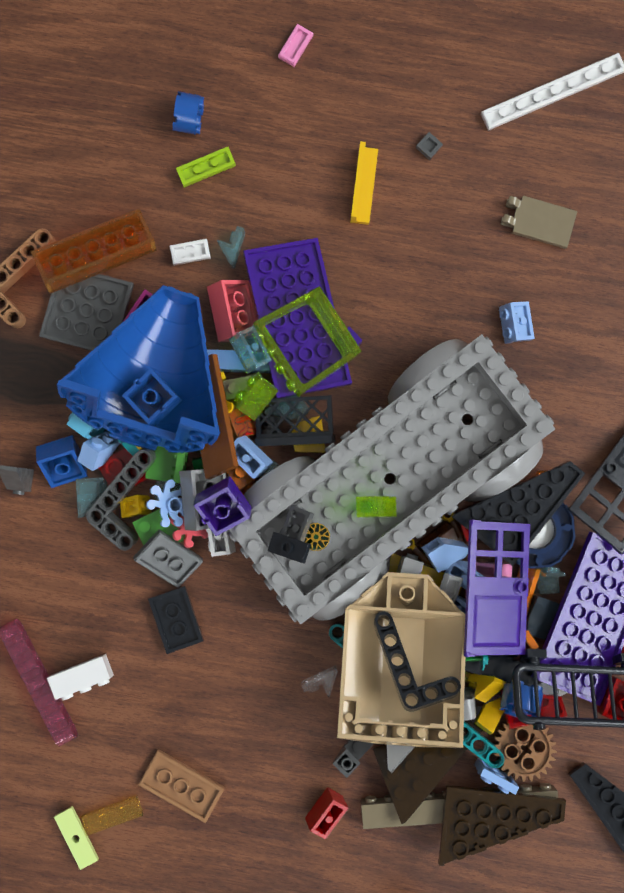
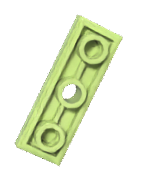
(80, 848)

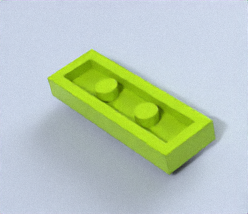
(206, 166)

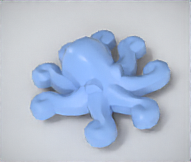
(168, 503)

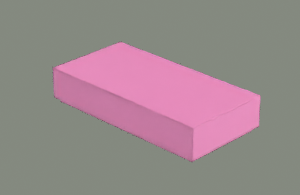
(295, 45)

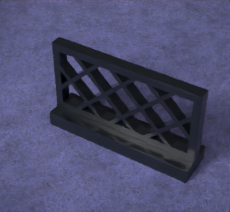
(298, 437)

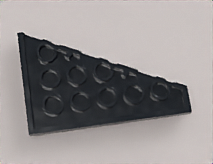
(525, 503)

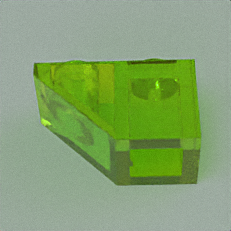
(376, 506)

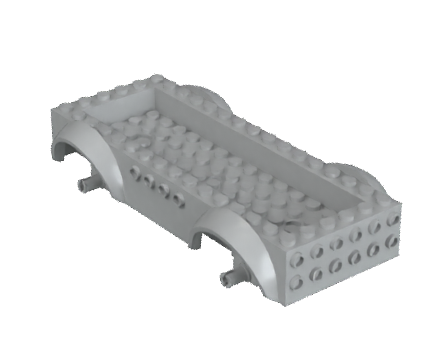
(432, 465)

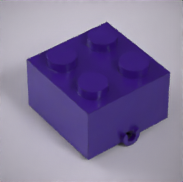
(222, 506)

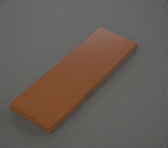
(222, 454)

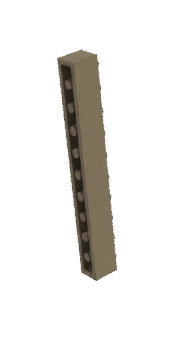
(382, 812)

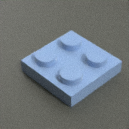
(495, 775)

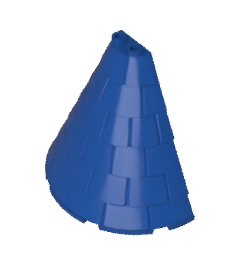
(158, 335)

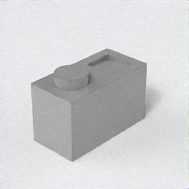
(410, 564)

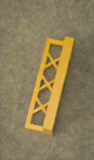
(364, 184)

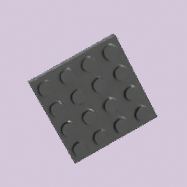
(86, 311)

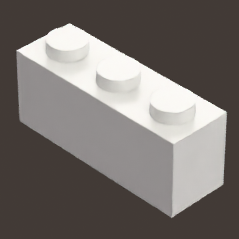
(80, 677)

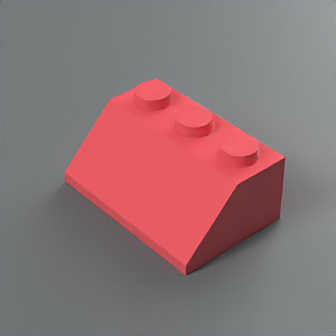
(231, 307)

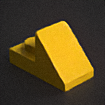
(485, 686)

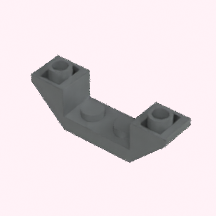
(348, 757)

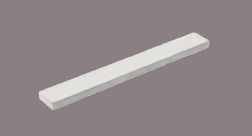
(553, 91)

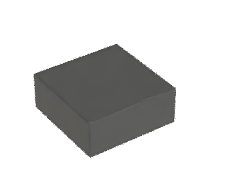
(429, 146)

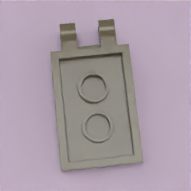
(540, 221)

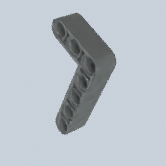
(117, 495)

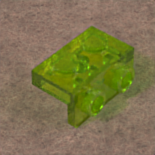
(255, 396)

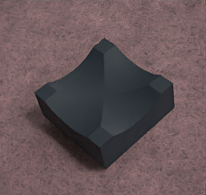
(541, 616)

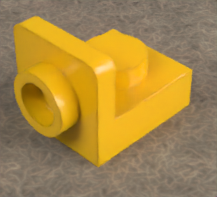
(134, 506)

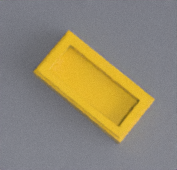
(489, 716)

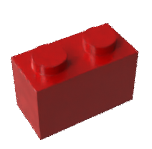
(326, 813)

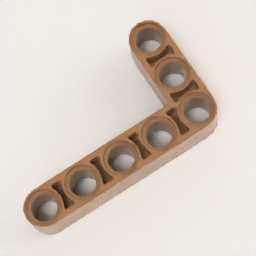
(13, 275)

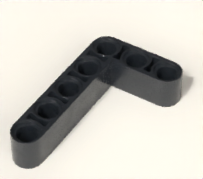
(404, 670)

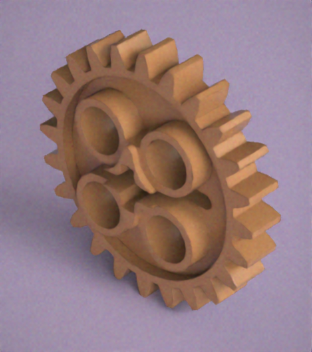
(539, 759)

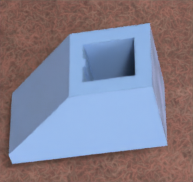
(97, 450)
(444, 552)

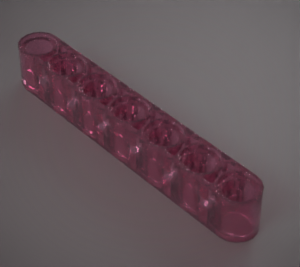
(35, 678)

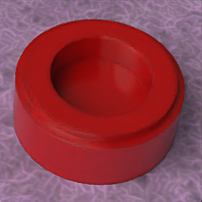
(113, 467)

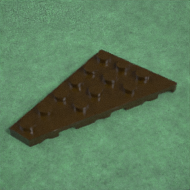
(485, 818)

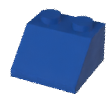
(60, 461)

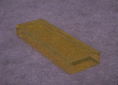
(112, 815)

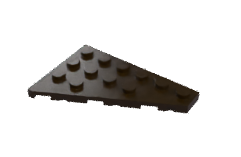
(418, 773)

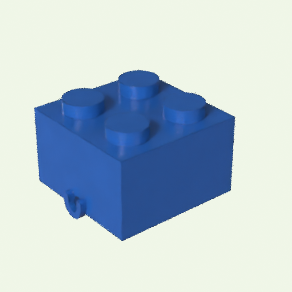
(151, 397)

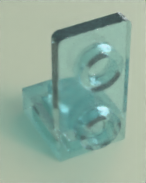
(549, 580)

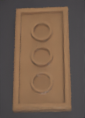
(181, 786)

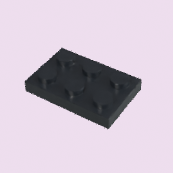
(176, 619)

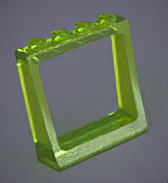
(331, 322)

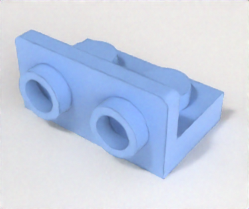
(516, 322)

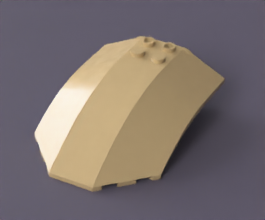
(434, 645)

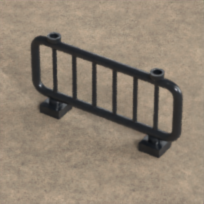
(534, 657)

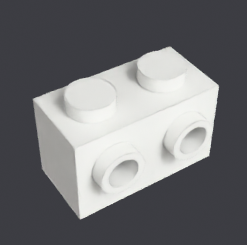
(220, 544)

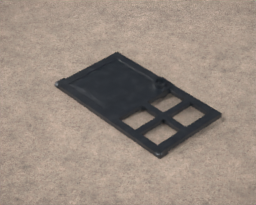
(613, 470)

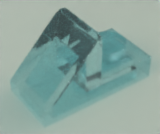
(232, 251)

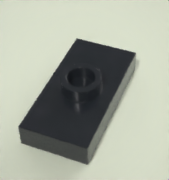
(289, 547)

